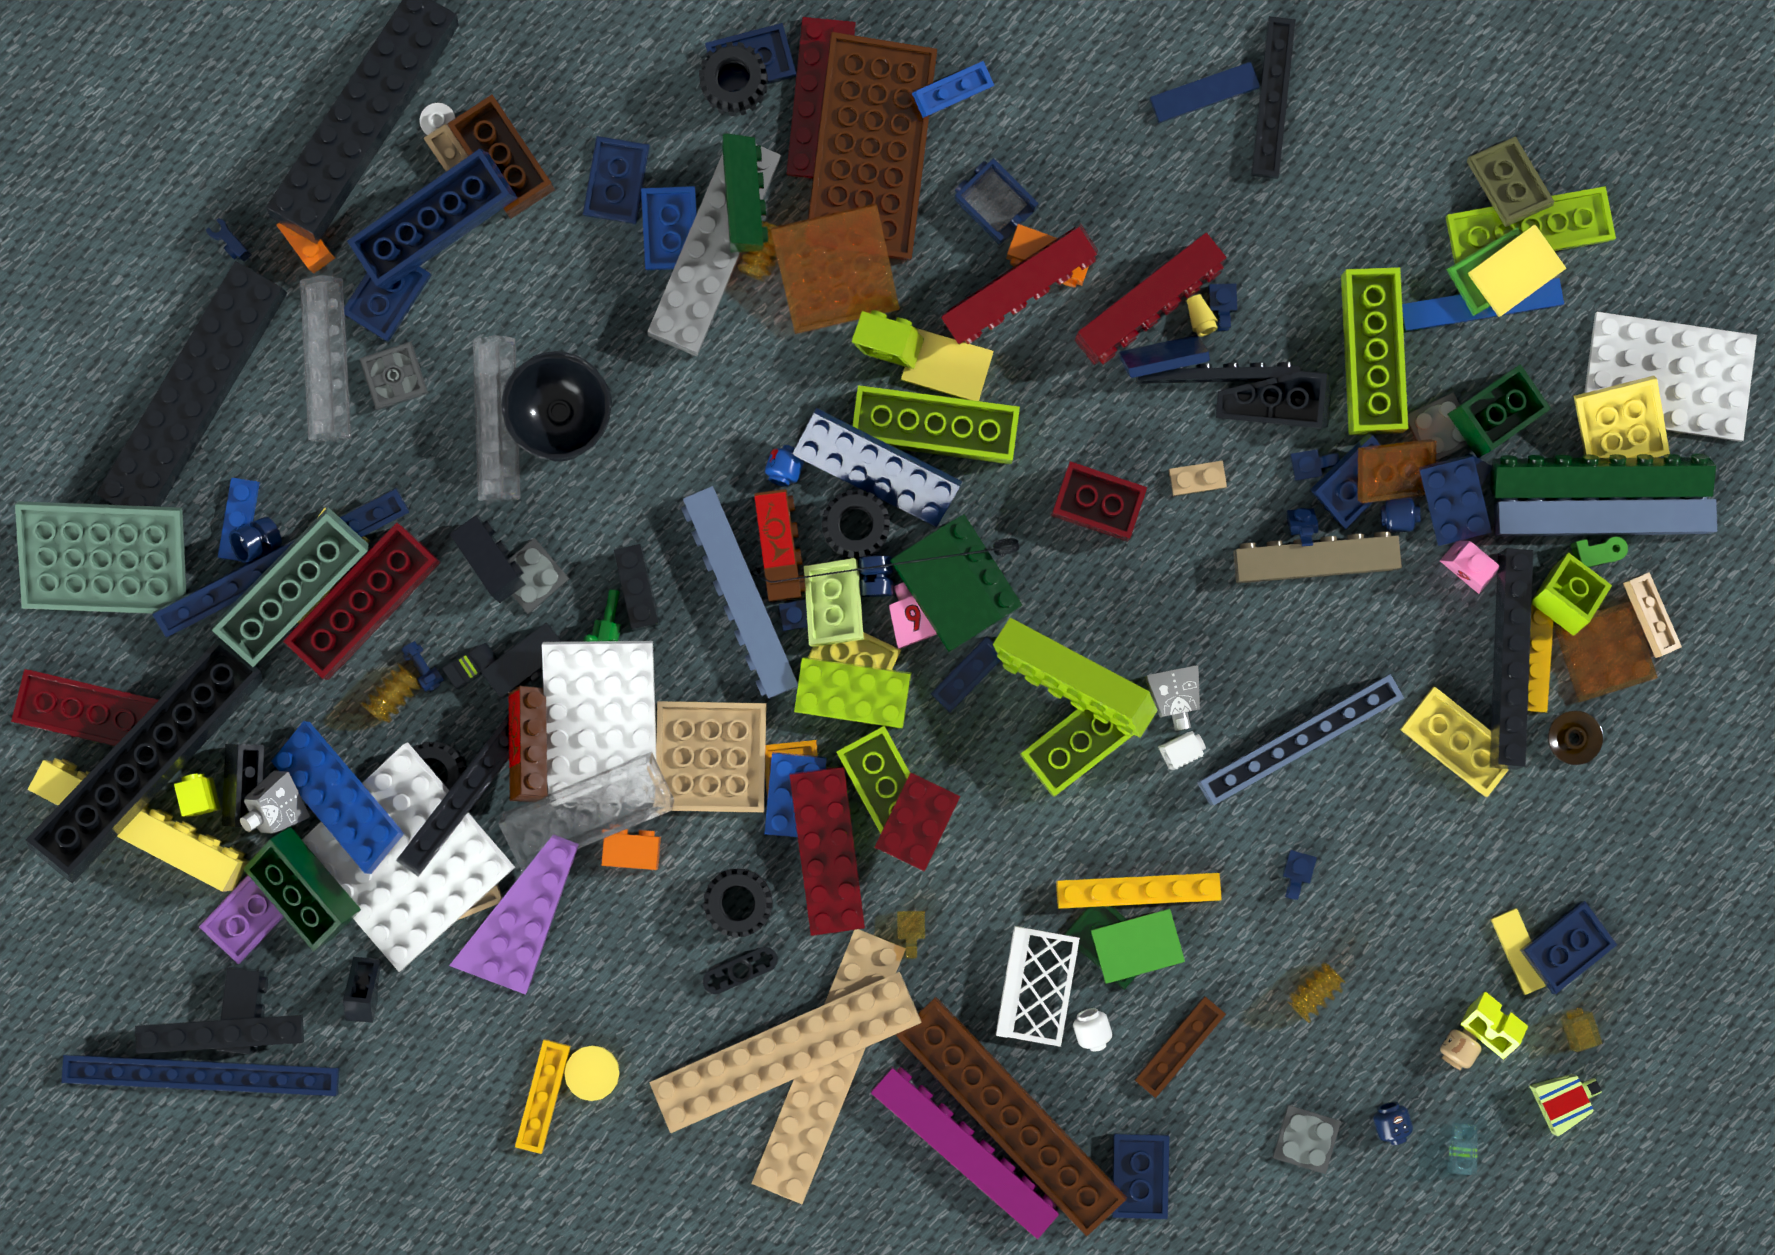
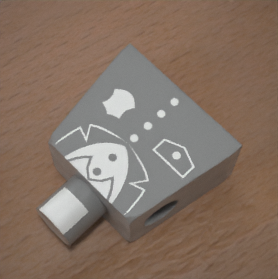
(1176, 694)
(274, 804)

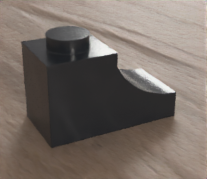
(362, 990)

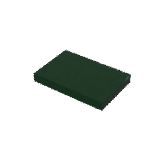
(1092, 919)

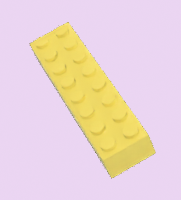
(154, 832)

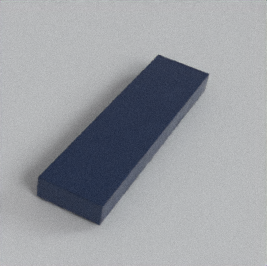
(1204, 92)

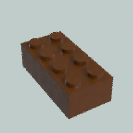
(489, 129)

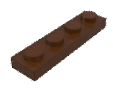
(1179, 1046)

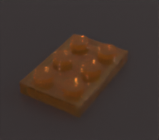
(1393, 470)

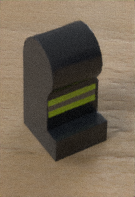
(470, 666)

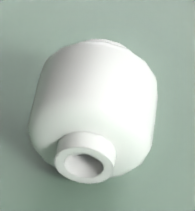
(1092, 1029)

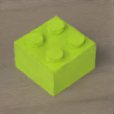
(888, 339)
(1571, 594)

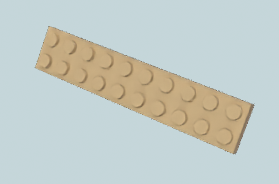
(785, 1052)
(819, 1095)

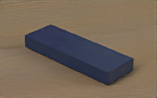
(967, 675)

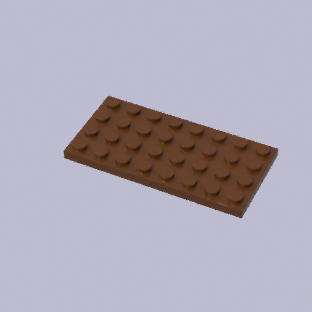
(873, 134)

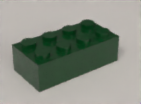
(301, 888)

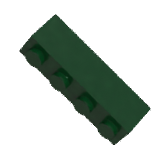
(742, 193)

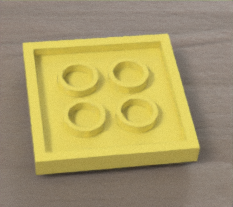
(1623, 420)

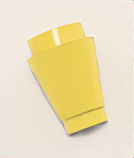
(1201, 317)

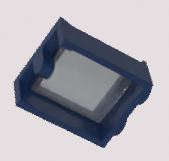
(995, 200)

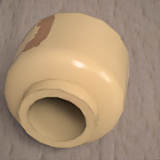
(1460, 1049)

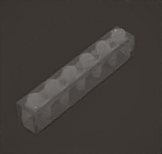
(325, 358)
(496, 449)

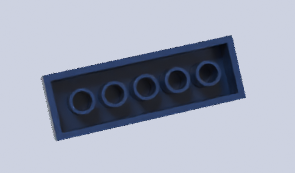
(432, 219)

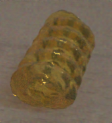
(758, 260)
(392, 694)
(1316, 992)

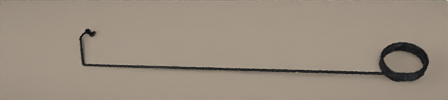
(997, 547)

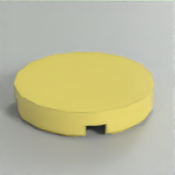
(592, 1073)

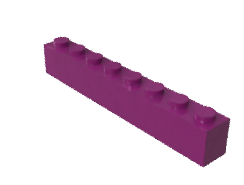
(965, 1152)

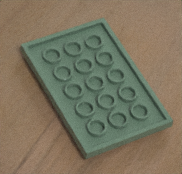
(99, 556)

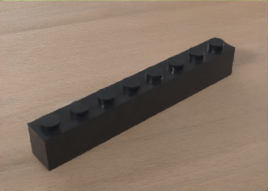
(1511, 659)

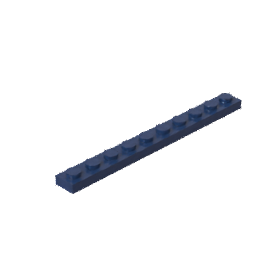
(231, 586)
(200, 1075)

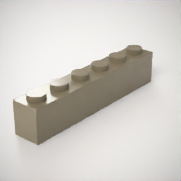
(1321, 559)

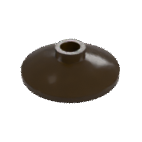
(1589, 737)

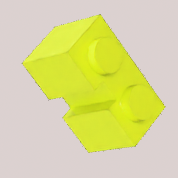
(196, 795)
(1492, 1027)

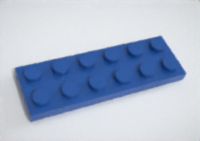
(338, 798)

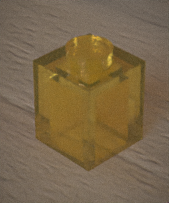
(1581, 1030)

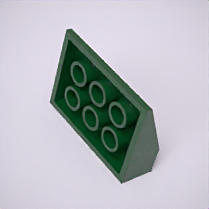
(956, 592)

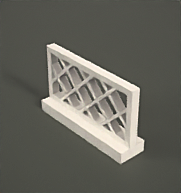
(1013, 982)

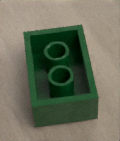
(1499, 411)

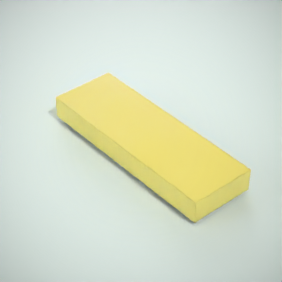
(1513, 938)

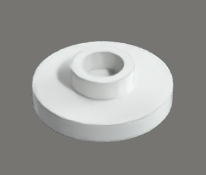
(435, 116)

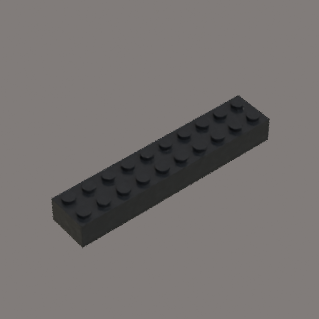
(362, 117)
(193, 389)
(144, 761)

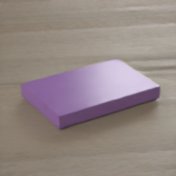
(242, 920)

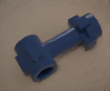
(429, 678)

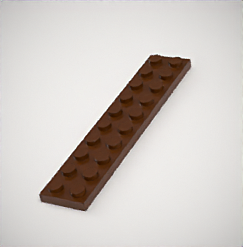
(1012, 1117)

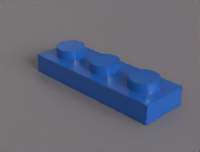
(953, 89)
(238, 512)

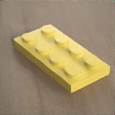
(1454, 740)

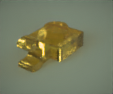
(911, 927)

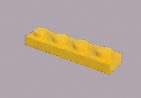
(1539, 660)
(542, 1096)

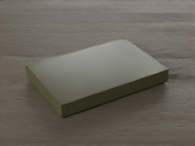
(1510, 181)

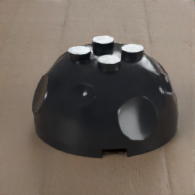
(556, 406)

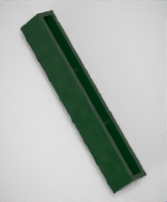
(1602, 476)

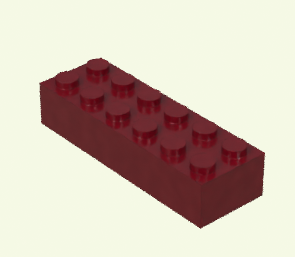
(1019, 284)
(1149, 299)
(362, 601)

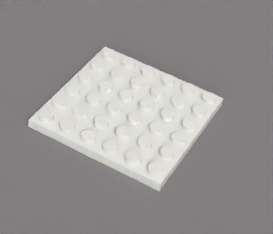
(396, 906)

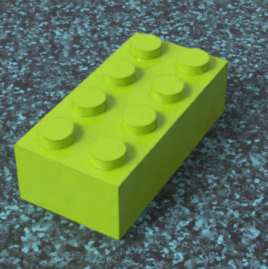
(852, 692)
(1071, 749)
(876, 773)

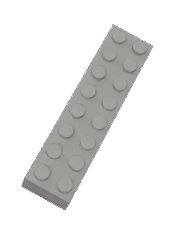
(702, 267)

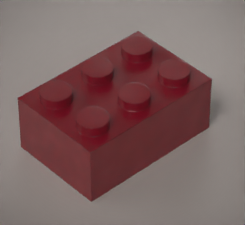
(1099, 501)
(917, 821)

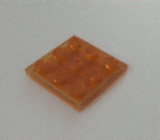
(1606, 653)

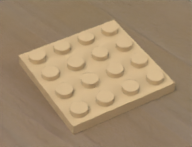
(713, 755)

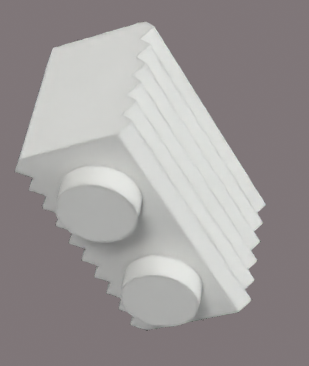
(1182, 750)

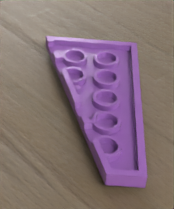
(514, 933)

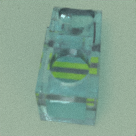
(1463, 1149)

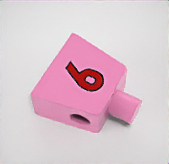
(1470, 564)
(908, 619)

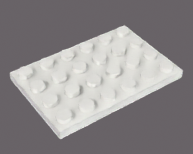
(1698, 370)
(597, 707)

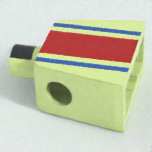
(1565, 1101)

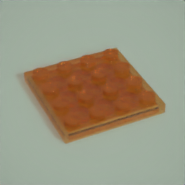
(835, 268)

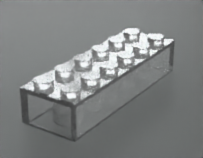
(589, 808)

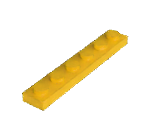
(1138, 890)

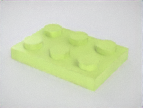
(833, 603)

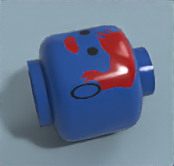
(783, 466)

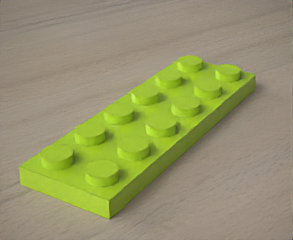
(1571, 222)

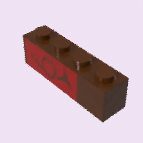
(778, 545)
(527, 744)

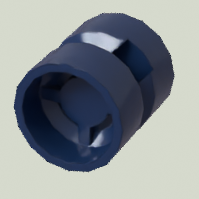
(254, 540)
(882, 584)

